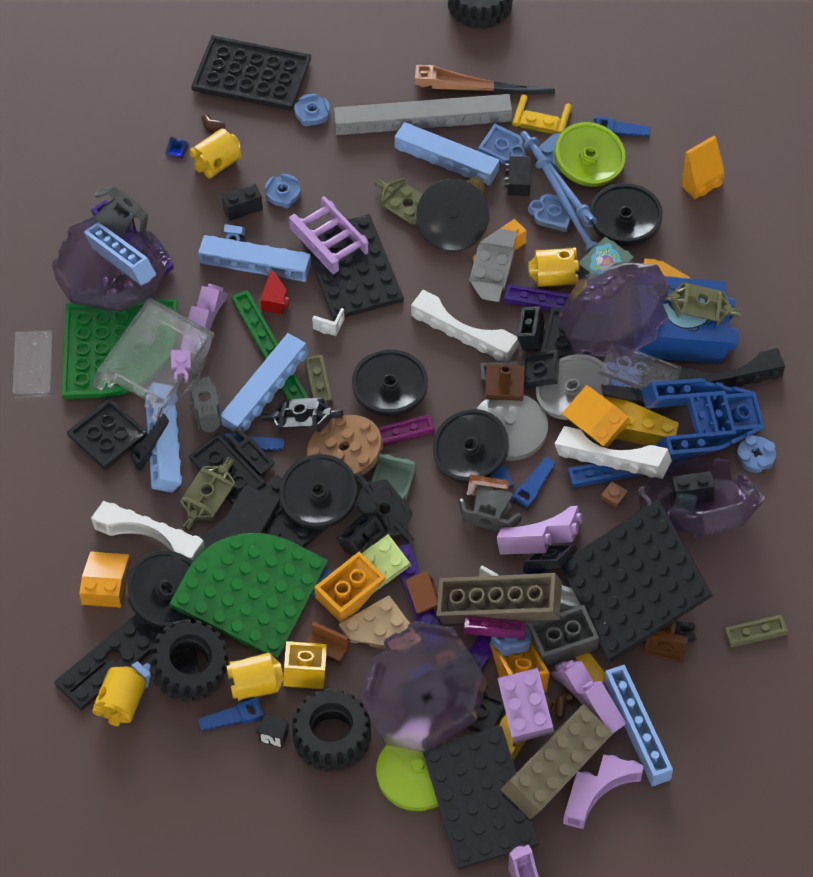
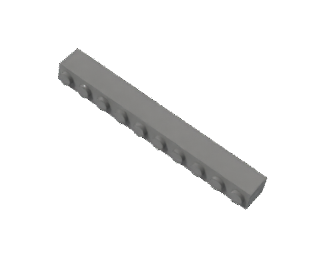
(423, 114)

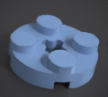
(308, 117)
(285, 198)
(756, 444)
(512, 645)

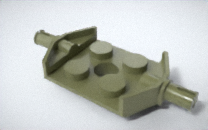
(398, 193)
(686, 301)
(202, 506)

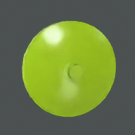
(589, 154)
(405, 779)

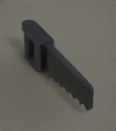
(624, 393)
(145, 447)

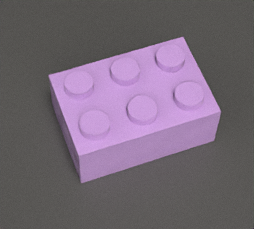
(526, 705)

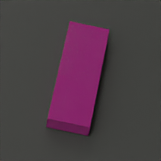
(407, 430)
(495, 627)

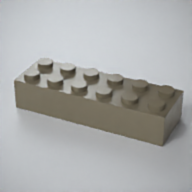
(500, 597)
(556, 761)

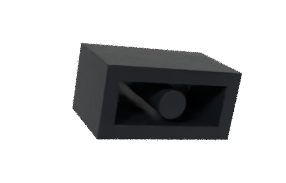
(519, 175)
(242, 202)
(531, 328)
(697, 483)

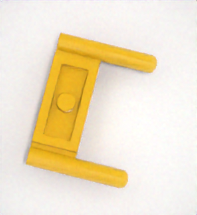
(539, 121)

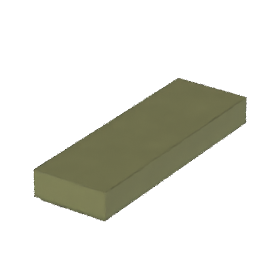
(318, 378)
(755, 631)

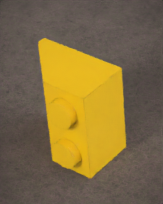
(304, 665)

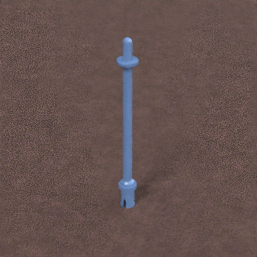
(543, 163)
(582, 211)

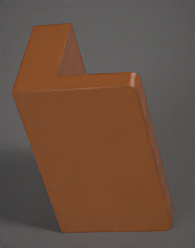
(495, 483)
(423, 592)
(336, 642)

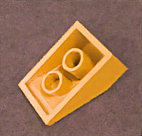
(703, 168)
(596, 417)
(104, 579)
(349, 587)
(519, 663)

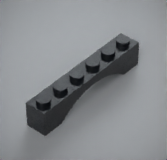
(764, 366)

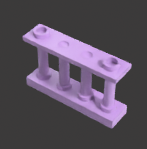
(319, 248)

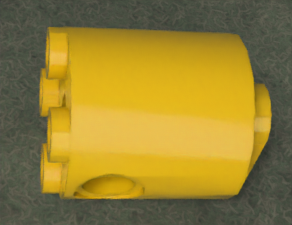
(216, 153)
(554, 267)
(255, 676)
(119, 695)

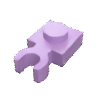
(180, 363)

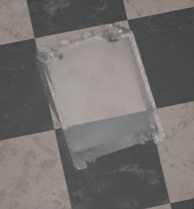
(143, 356)

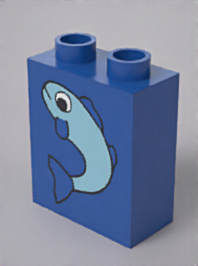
(690, 336)

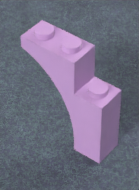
(208, 305)
(538, 536)
(592, 694)
(589, 788)
(522, 862)

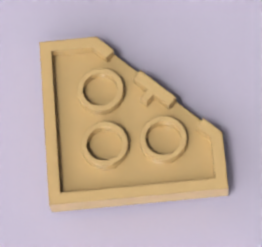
(375, 623)

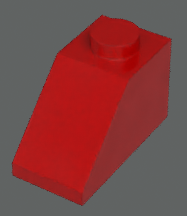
(274, 295)

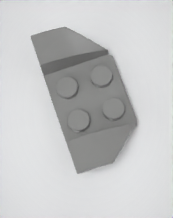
(493, 264)

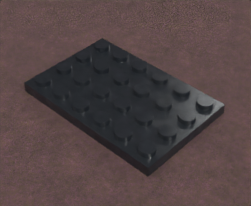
(251, 72)
(362, 279)
(474, 809)

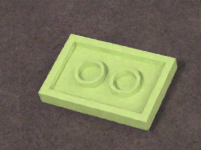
(387, 558)

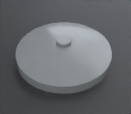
(574, 374)
(524, 423)

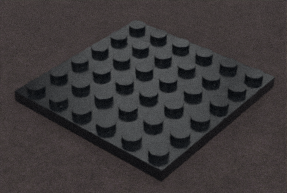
(636, 580)

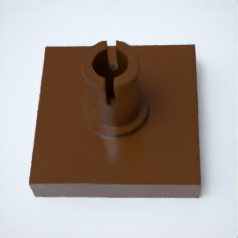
(504, 382)
(667, 644)

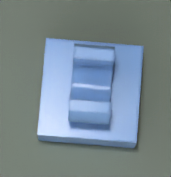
(234, 231)
(143, 671)

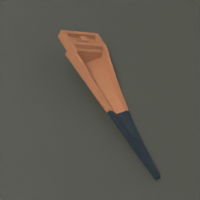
(448, 80)

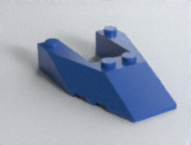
(717, 413)

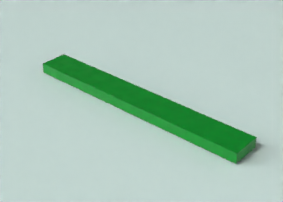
(264, 339)

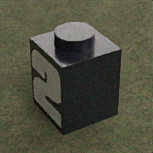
(273, 731)

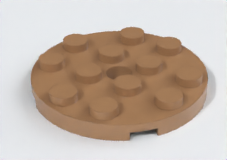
(352, 431)

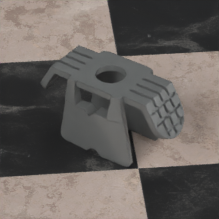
(114, 212)
(208, 411)
(490, 509)

